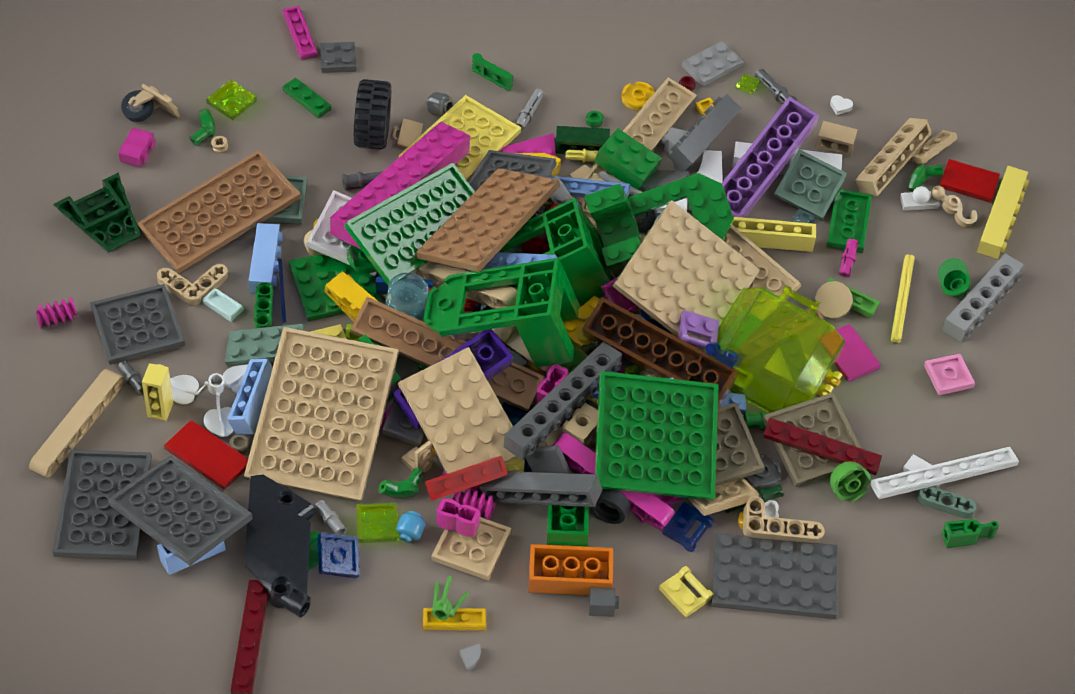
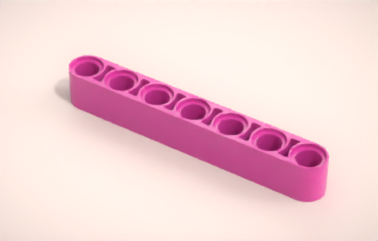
(583, 461)

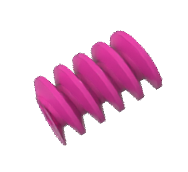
(56, 312)
(485, 507)

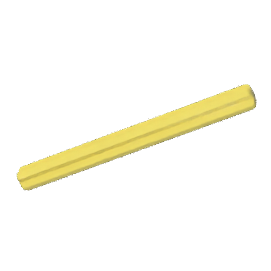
(902, 298)

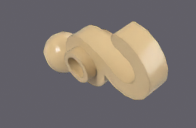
(953, 205)

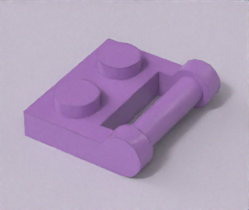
(699, 326)

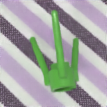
(443, 609)

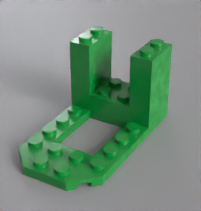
(616, 213)
(574, 243)
(540, 307)

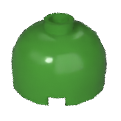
(849, 481)

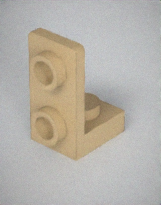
(419, 457)

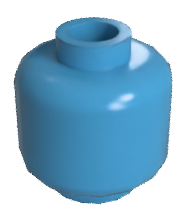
(410, 526)

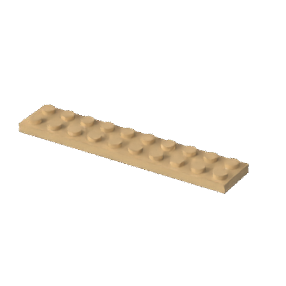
(656, 117)

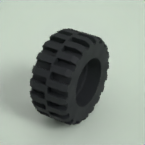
(372, 114)

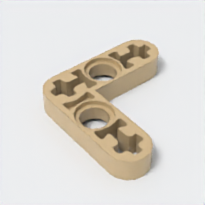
(192, 289)

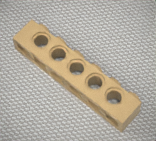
(893, 156)

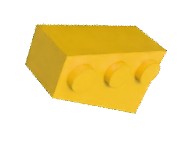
(347, 294)

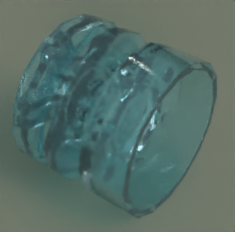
(408, 294)

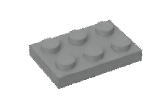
(712, 63)

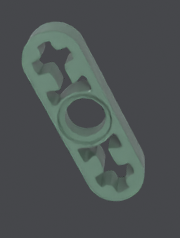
(954, 498)

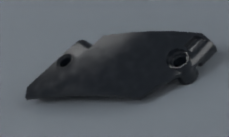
(279, 543)

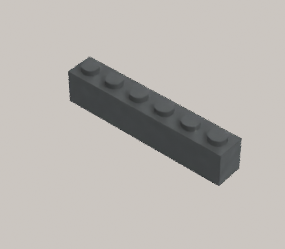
(703, 133)
(544, 489)

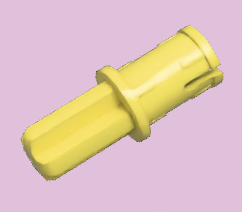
(583, 156)

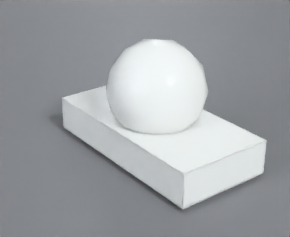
(918, 200)

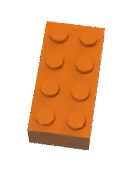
(569, 569)

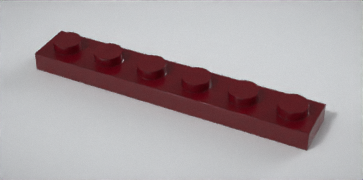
(820, 445)
(250, 638)

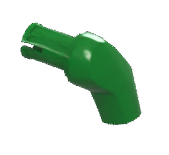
(207, 127)
(921, 173)
(404, 488)

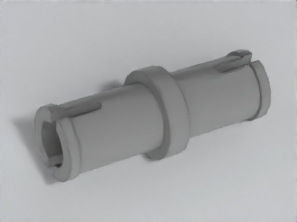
(330, 518)

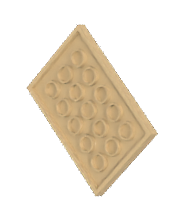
(458, 412)

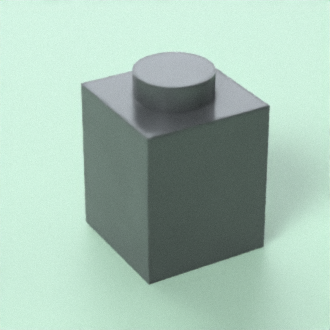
(603, 601)

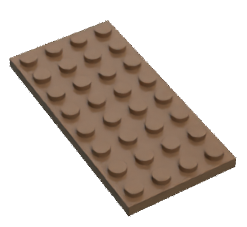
(218, 211)
(488, 219)

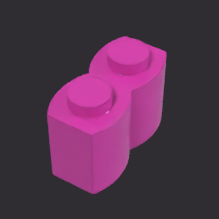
(137, 147)
(554, 377)
(458, 517)

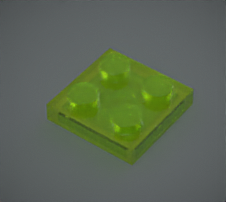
(231, 99)
(377, 522)

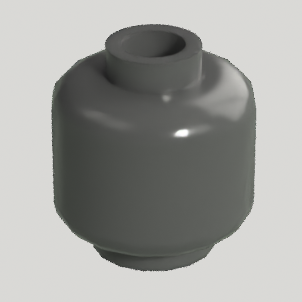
(439, 103)

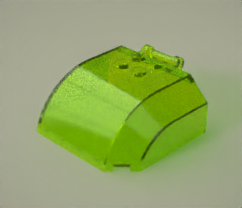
(781, 347)

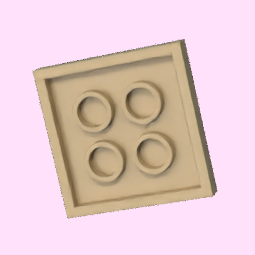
(473, 554)

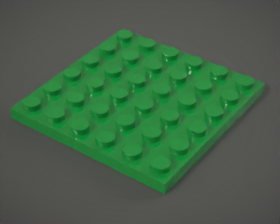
(657, 435)

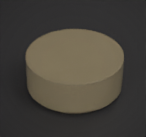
(240, 443)

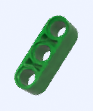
(264, 305)

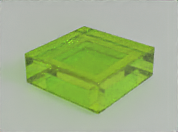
(748, 83)

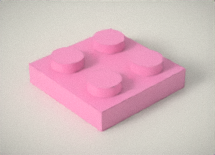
(949, 374)

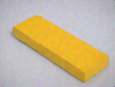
(463, 620)

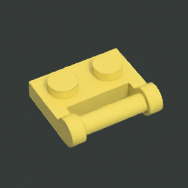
(681, 595)

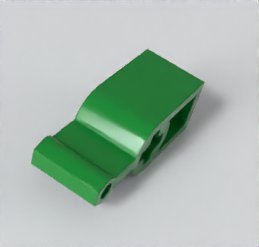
(967, 532)

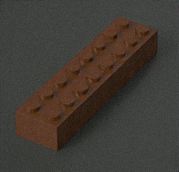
(655, 348)

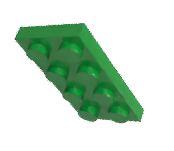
(849, 219)

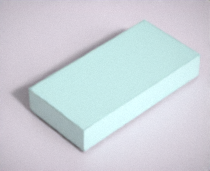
(222, 304)

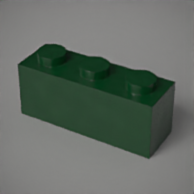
(580, 138)

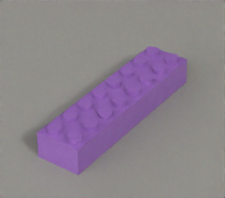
(768, 156)

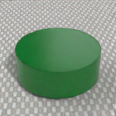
(594, 119)

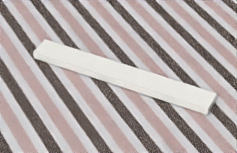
(944, 472)

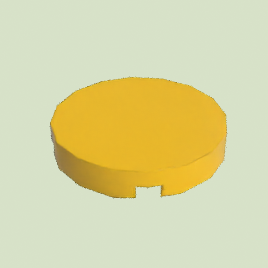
(636, 95)

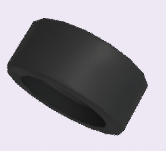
(609, 514)

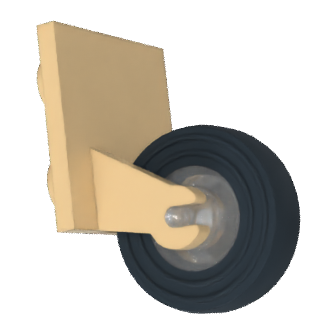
(140, 104)

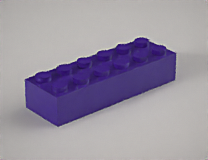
(490, 355)

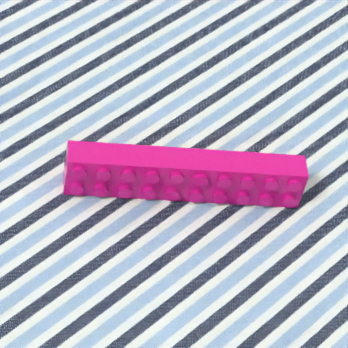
(428, 155)

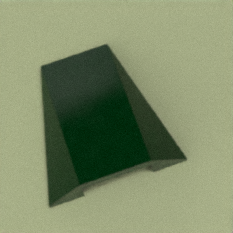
(103, 215)

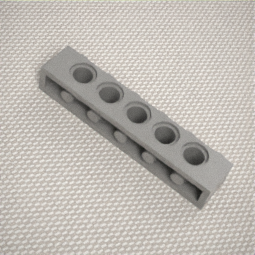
(983, 298)

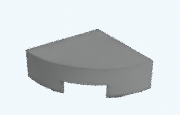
(470, 656)

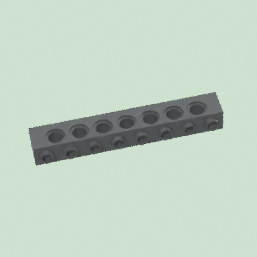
(561, 401)

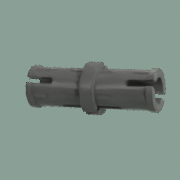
(131, 376)

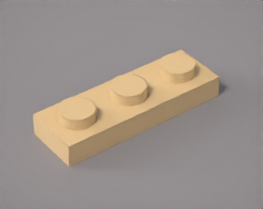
(933, 146)

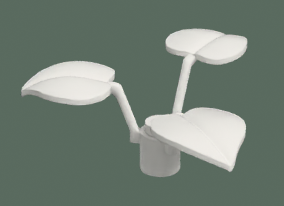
(215, 420)

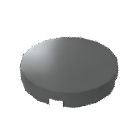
(767, 478)

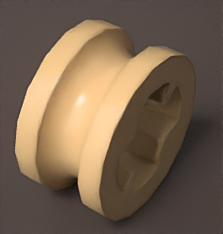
(219, 148)

